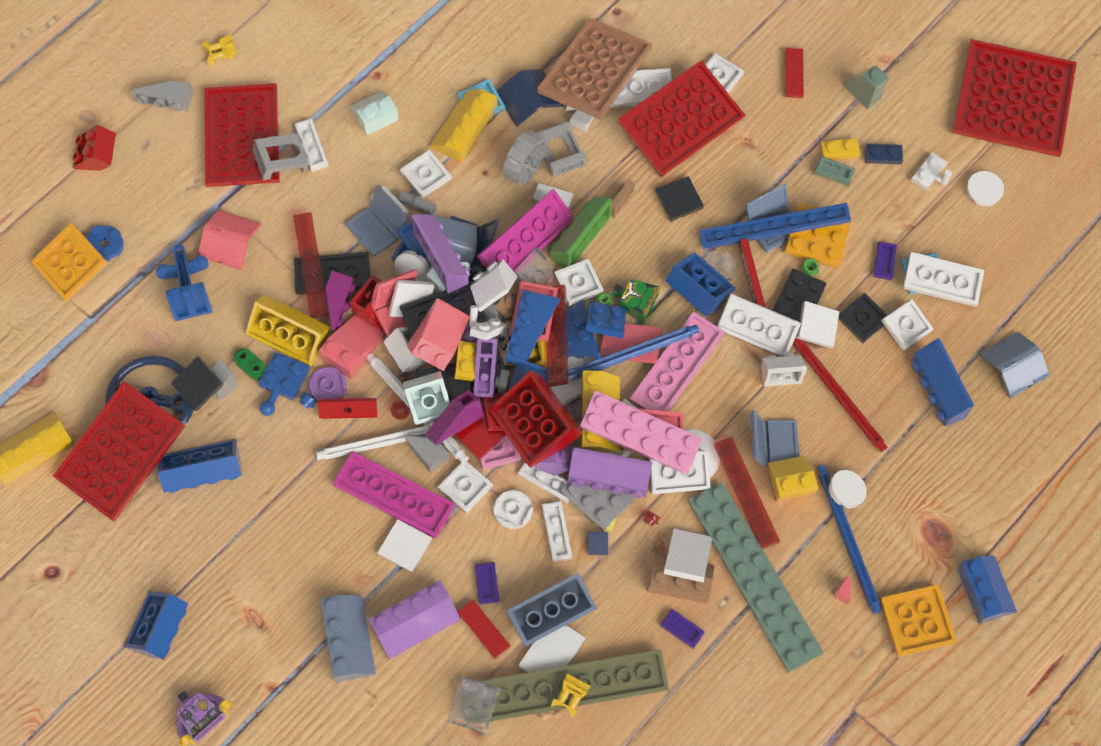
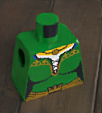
(637, 298)

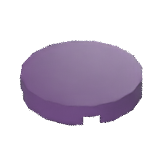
(328, 384)

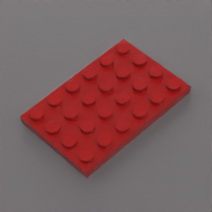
(681, 118)
(232, 124)
(119, 451)

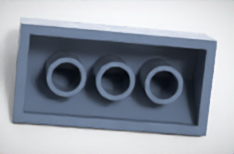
(551, 609)
(348, 637)

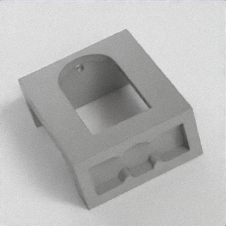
(567, 164)
(267, 167)

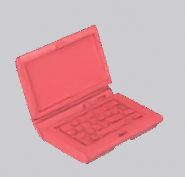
(227, 238)
(382, 300)

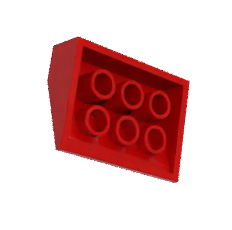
(535, 419)

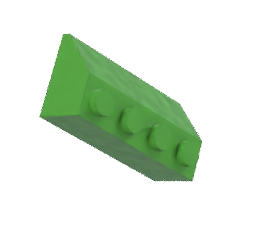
(581, 232)

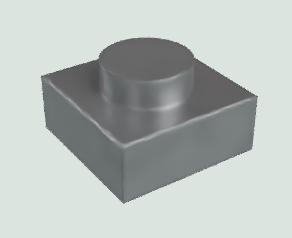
(501, 382)

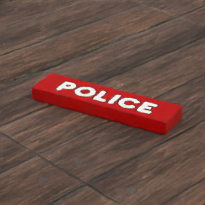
(751, 273)

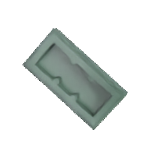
(834, 171)

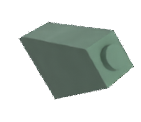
(867, 86)

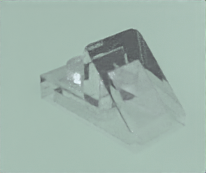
(722, 263)

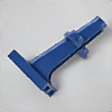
(189, 298)

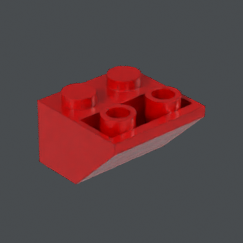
(94, 149)
(362, 303)

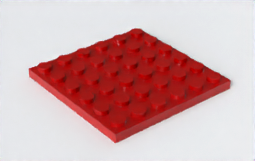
(1015, 98)

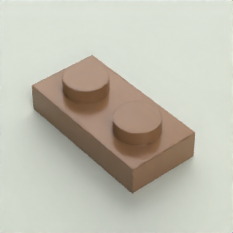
(624, 193)
(507, 303)

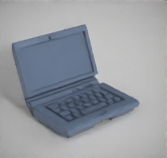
(770, 205)
(379, 223)
(462, 237)
(1018, 361)
(773, 439)

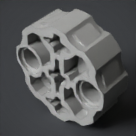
(525, 157)

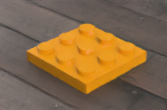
(821, 244)
(69, 262)
(918, 620)

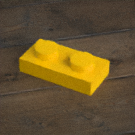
(840, 149)
(466, 361)

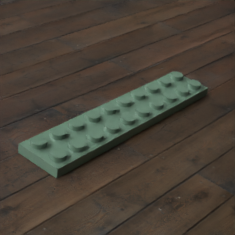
(755, 577)

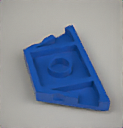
(580, 342)

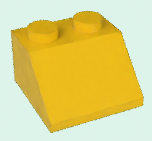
(792, 478)

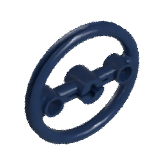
(149, 392)

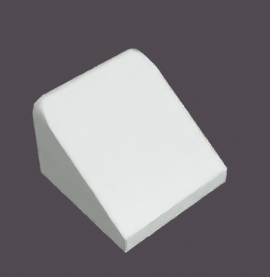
(581, 120)

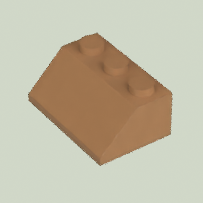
(677, 586)

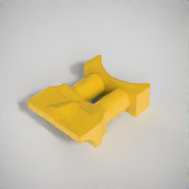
(226, 44)
(572, 686)

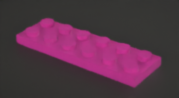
(531, 230)
(394, 495)

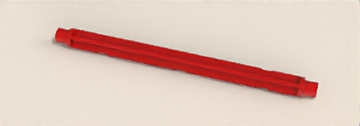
(840, 394)

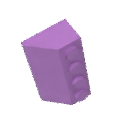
(439, 252)
(609, 472)
(414, 619)

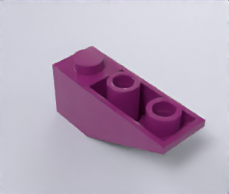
(338, 294)
(456, 416)

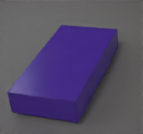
(885, 261)
(487, 583)
(682, 629)

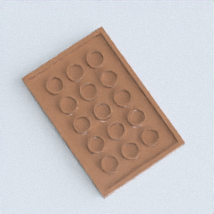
(595, 68)

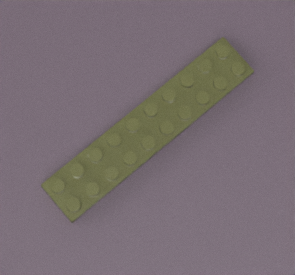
(607, 678)

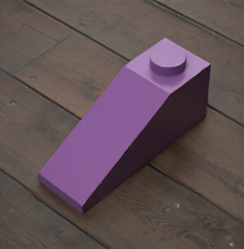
(485, 367)

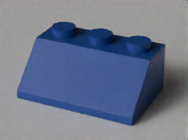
(700, 284)
(986, 588)
(156, 624)

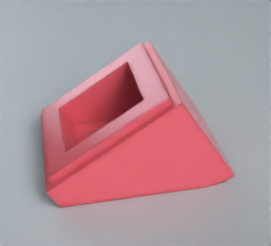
(843, 591)

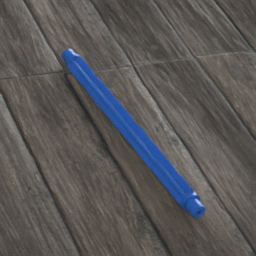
(633, 351)
(850, 543)

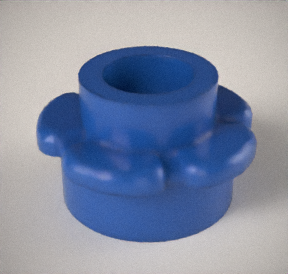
(307, 400)

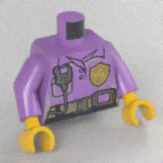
(199, 715)

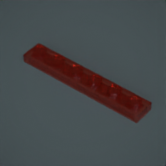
(311, 265)
(558, 342)
(746, 493)

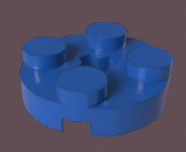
(112, 236)

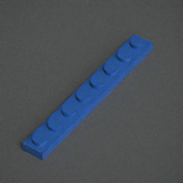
(775, 225)

